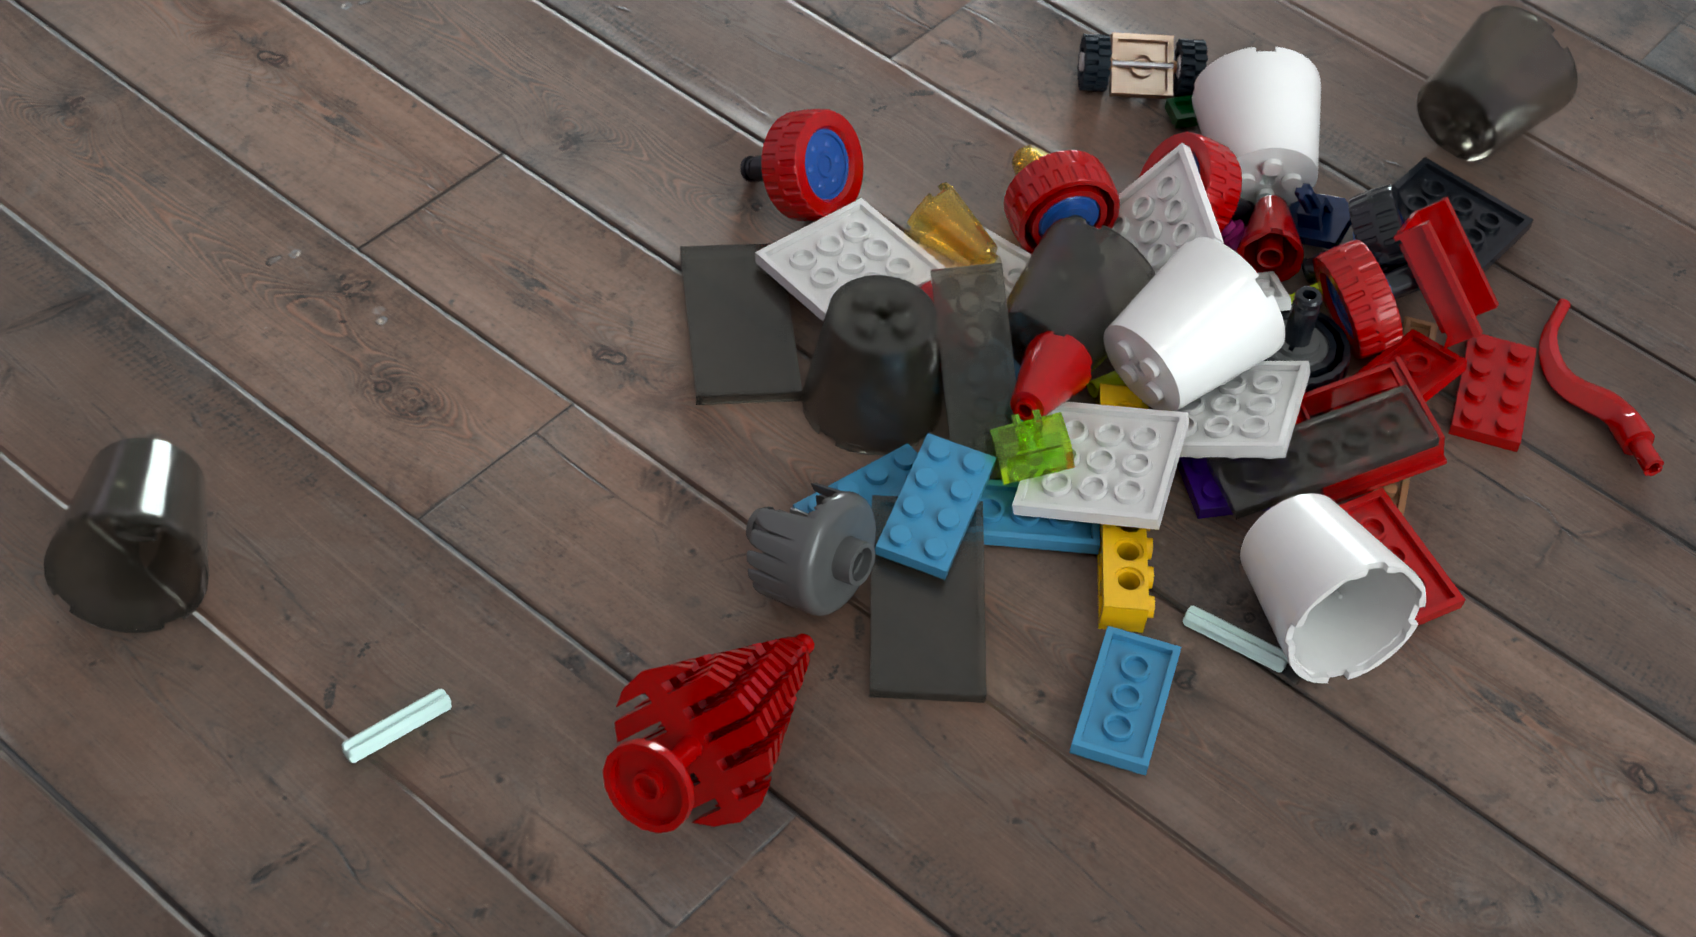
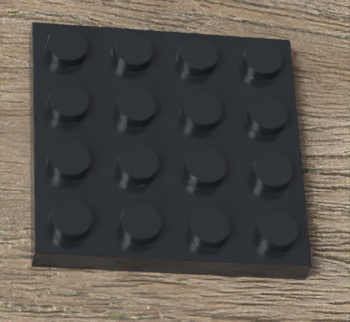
(1487, 221)

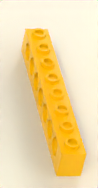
(1124, 553)

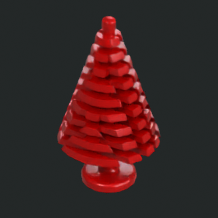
(718, 720)

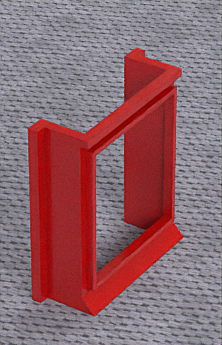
(1446, 270)
(1359, 386)

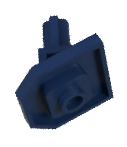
(1320, 218)

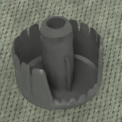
(814, 556)

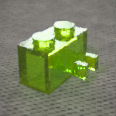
(1032, 447)

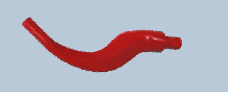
(1622, 419)

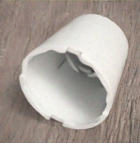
(1266, 115)
(1194, 327)
(1329, 588)

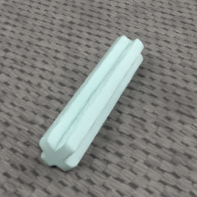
(1235, 638)
(396, 725)

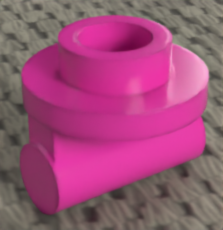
(1233, 233)

